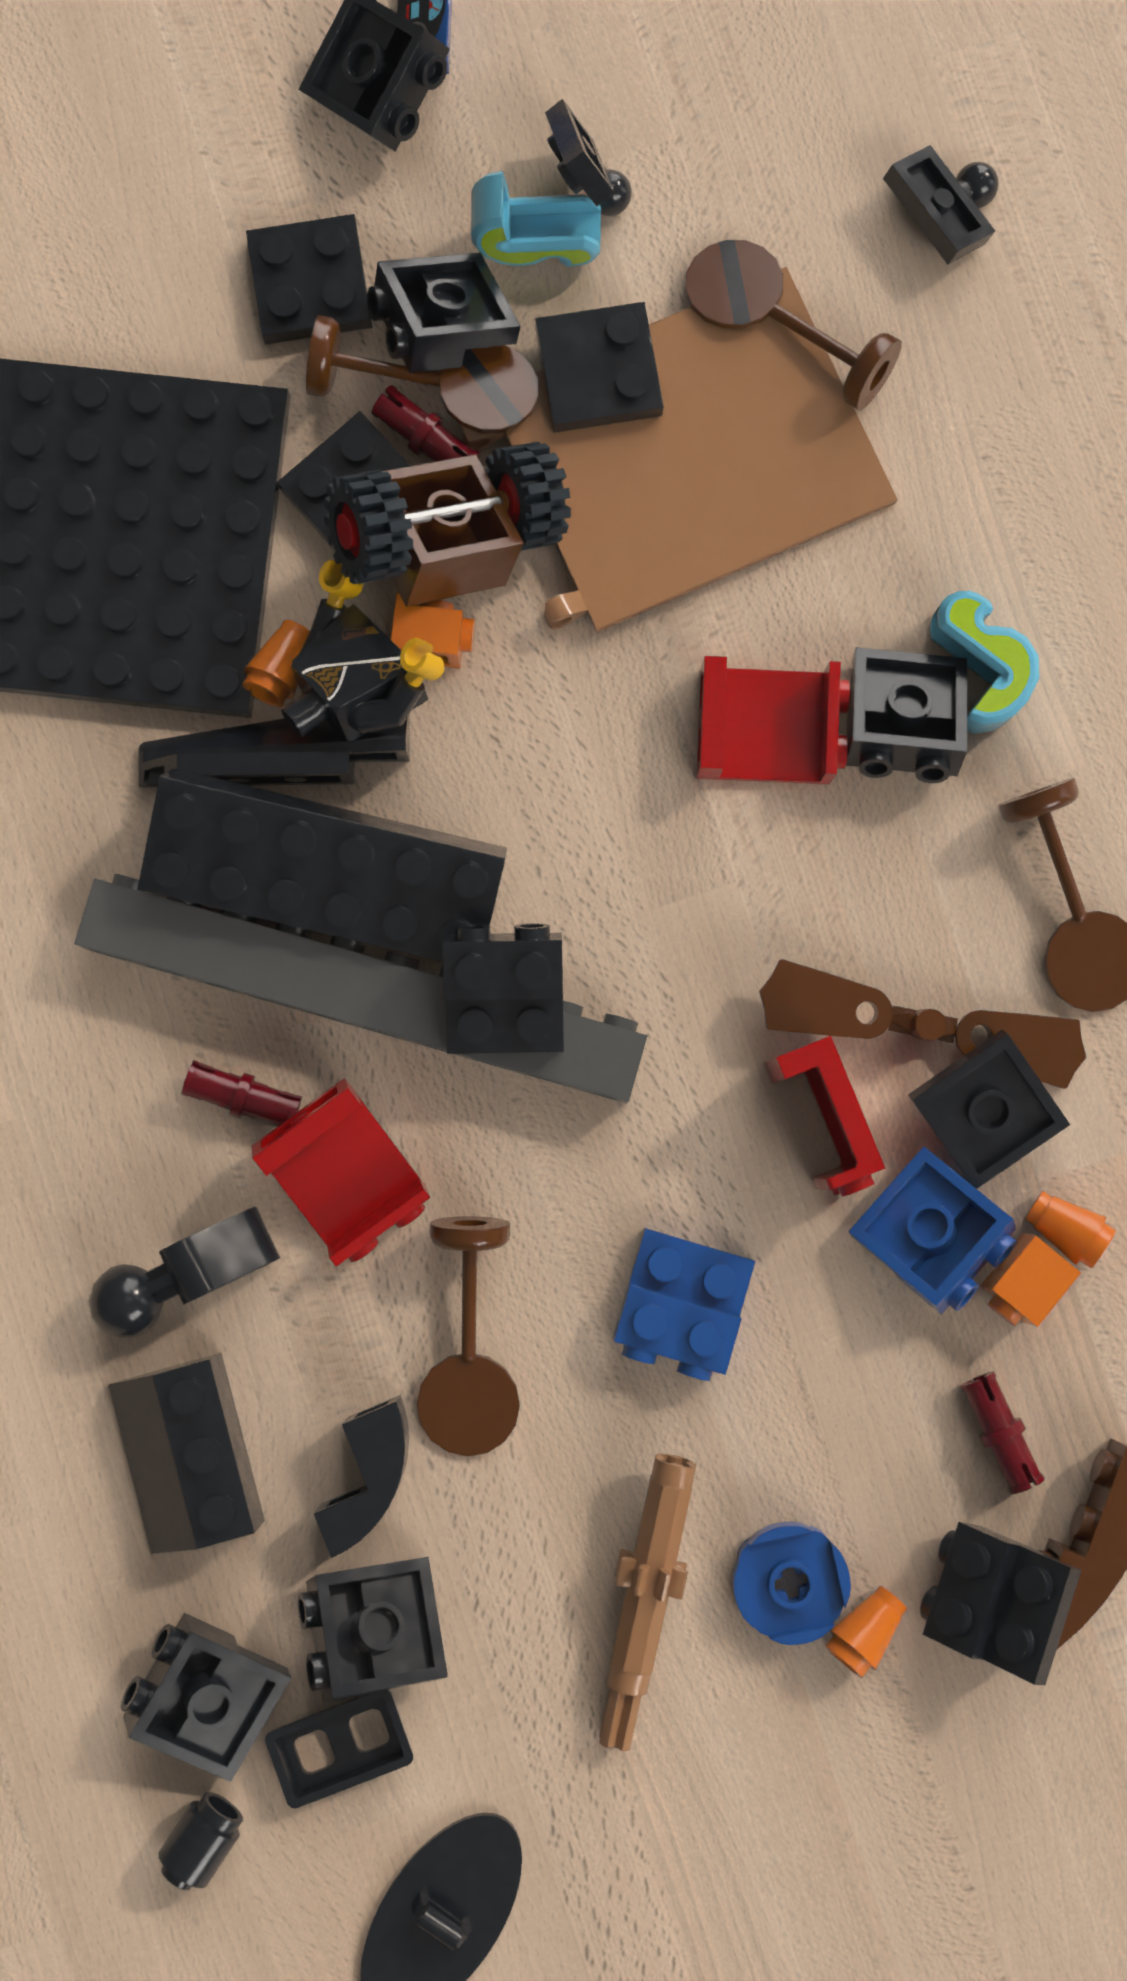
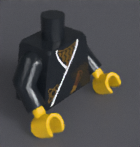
(354, 670)

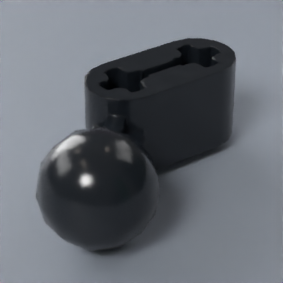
(130, 1299)

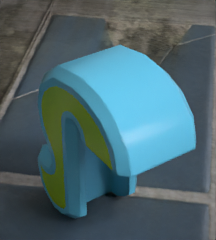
(533, 228)
(992, 652)

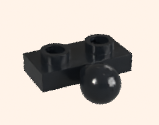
(582, 165)
(945, 205)

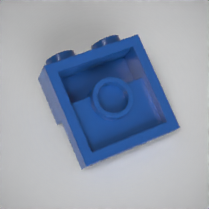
(935, 1232)
(683, 1304)

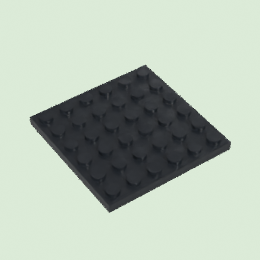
(135, 534)

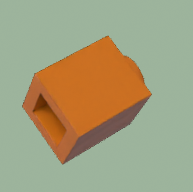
(1029, 1282)

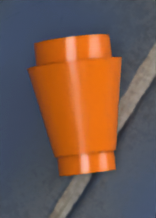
(270, 669)
(1071, 1228)
(866, 1632)

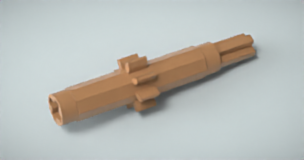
(649, 1579)

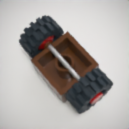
(447, 522)

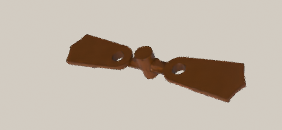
(826, 1004)

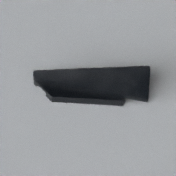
(271, 754)

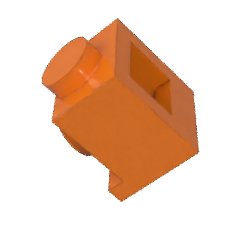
(436, 624)

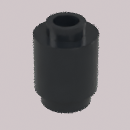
(200, 1842)

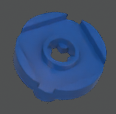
(819, 1600)

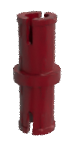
(420, 429)
(239, 1094)
(1002, 1433)

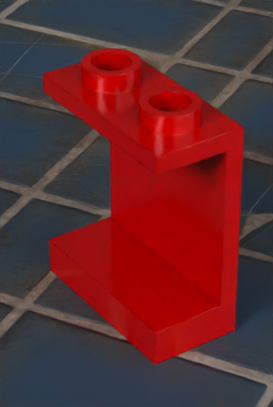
(771, 724)
(342, 1172)

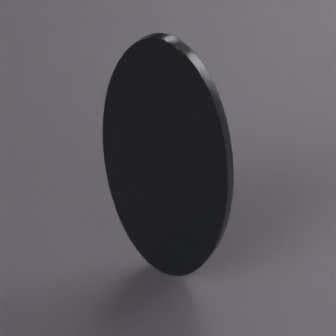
(446, 1904)

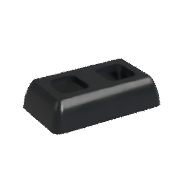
(351, 1763)

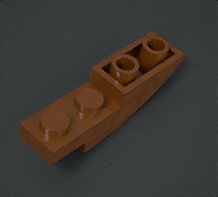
(1098, 1538)

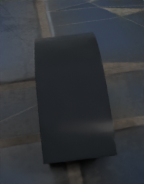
(381, 1450)

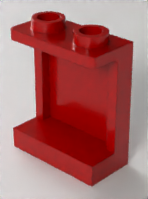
(839, 1111)

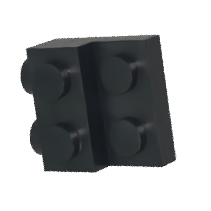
(376, 70)
(440, 309)
(907, 714)
(503, 990)
(999, 1601)
(372, 1629)
(203, 1697)

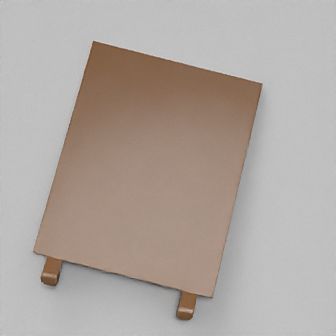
(733, 472)

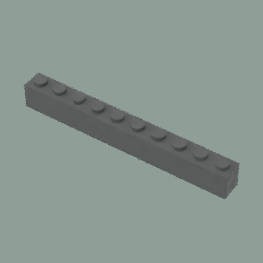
(335, 982)

